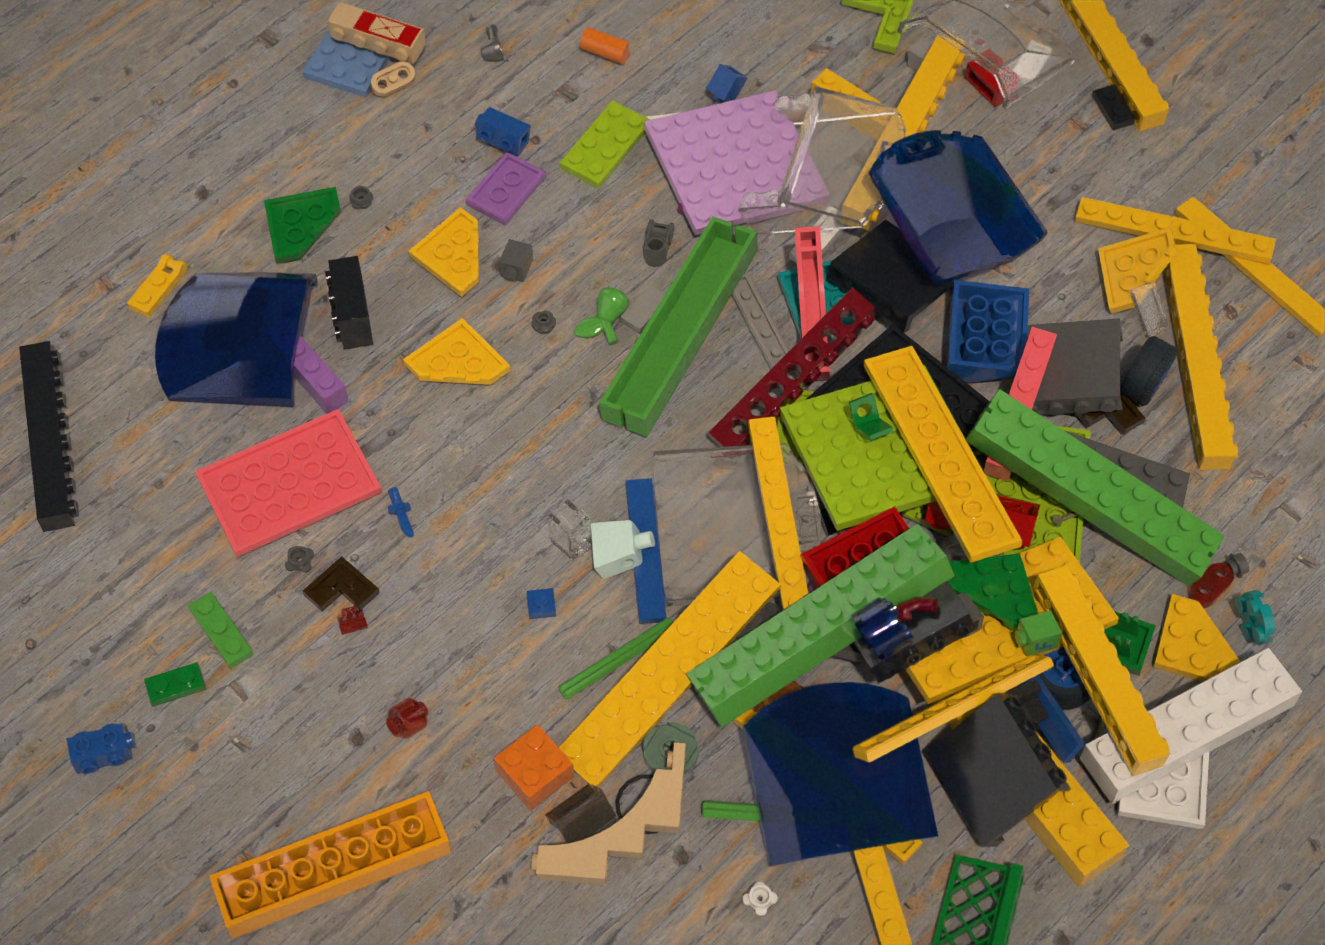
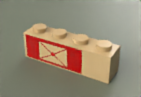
(376, 32)

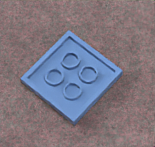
(344, 66)

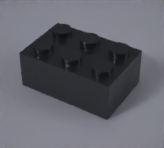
(348, 303)

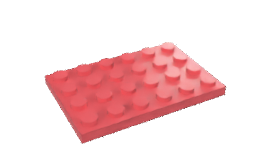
(288, 482)

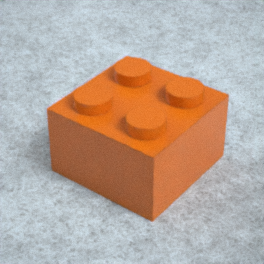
(534, 767)

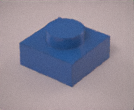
(541, 603)

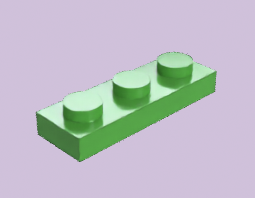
(220, 630)

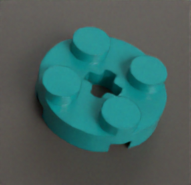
(1256, 617)

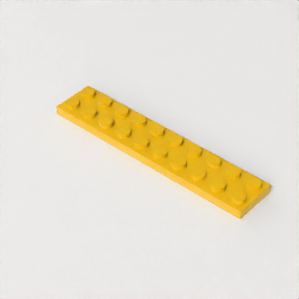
(942, 454)
(660, 674)

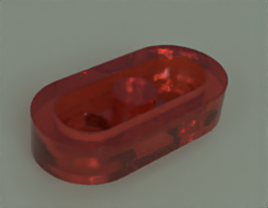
(1212, 584)

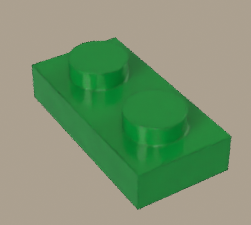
(174, 684)

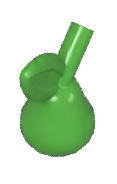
(610, 305)

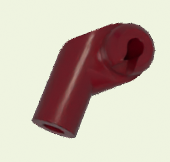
(915, 604)

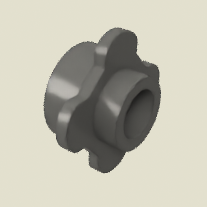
(299, 552)

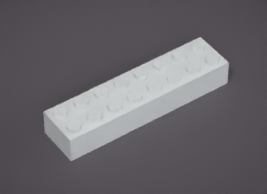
(1200, 721)

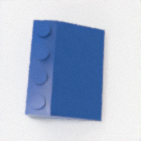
(986, 330)

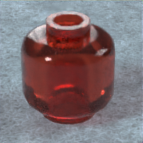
(407, 718)

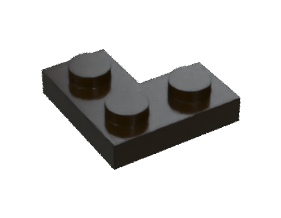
(1123, 419)
(339, 580)

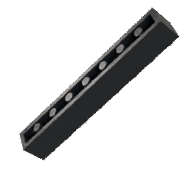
(47, 436)

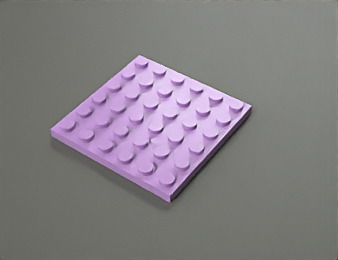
(722, 154)

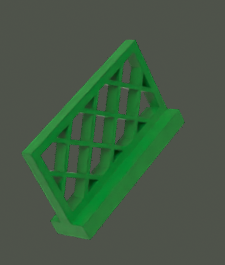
(1006, 903)

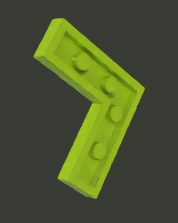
(894, 12)

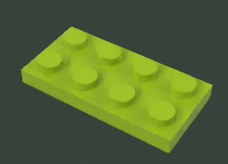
(604, 144)

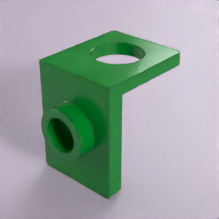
(870, 425)

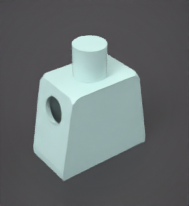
(618, 546)

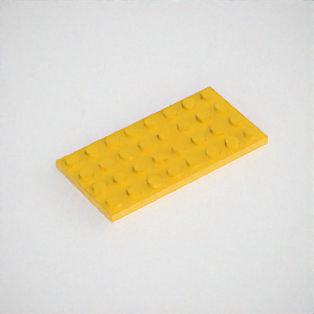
(995, 645)

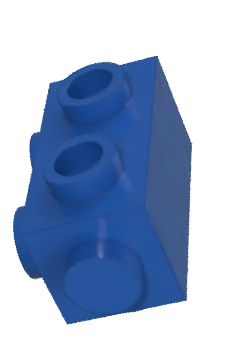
(502, 131)
(100, 748)

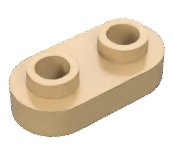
(391, 78)

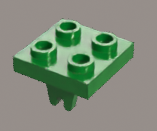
(1131, 640)

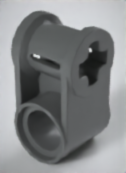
(657, 242)

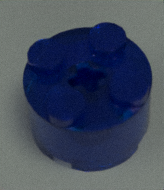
(881, 628)

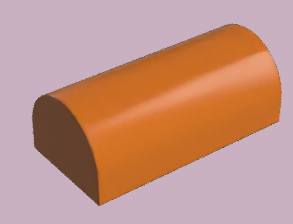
(605, 45)

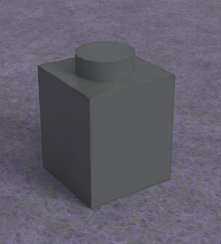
(516, 260)

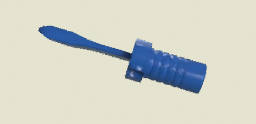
(400, 508)

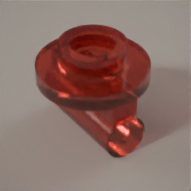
(351, 620)

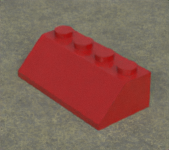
(1021, 513)
(851, 546)

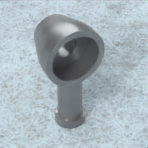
(492, 49)

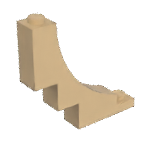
(588, 859)

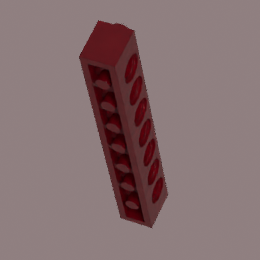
(850, 305)

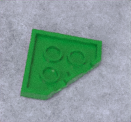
(299, 221)
(996, 587)

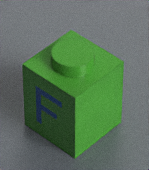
(1038, 633)

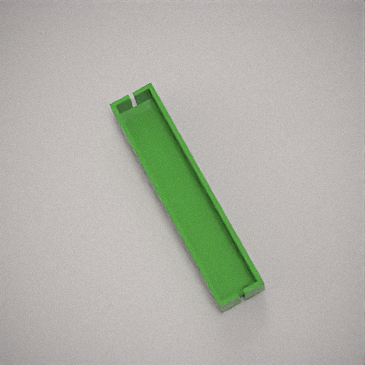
(678, 327)
(1095, 488)
(816, 625)

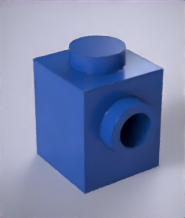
(726, 83)

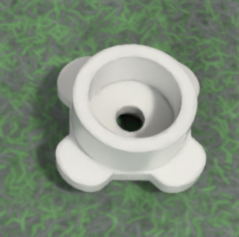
(764, 891)

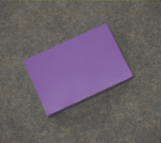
(505, 188)

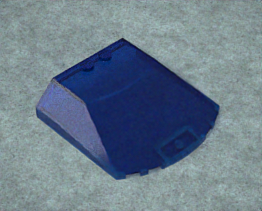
(955, 204)
(233, 338)
(814, 789)

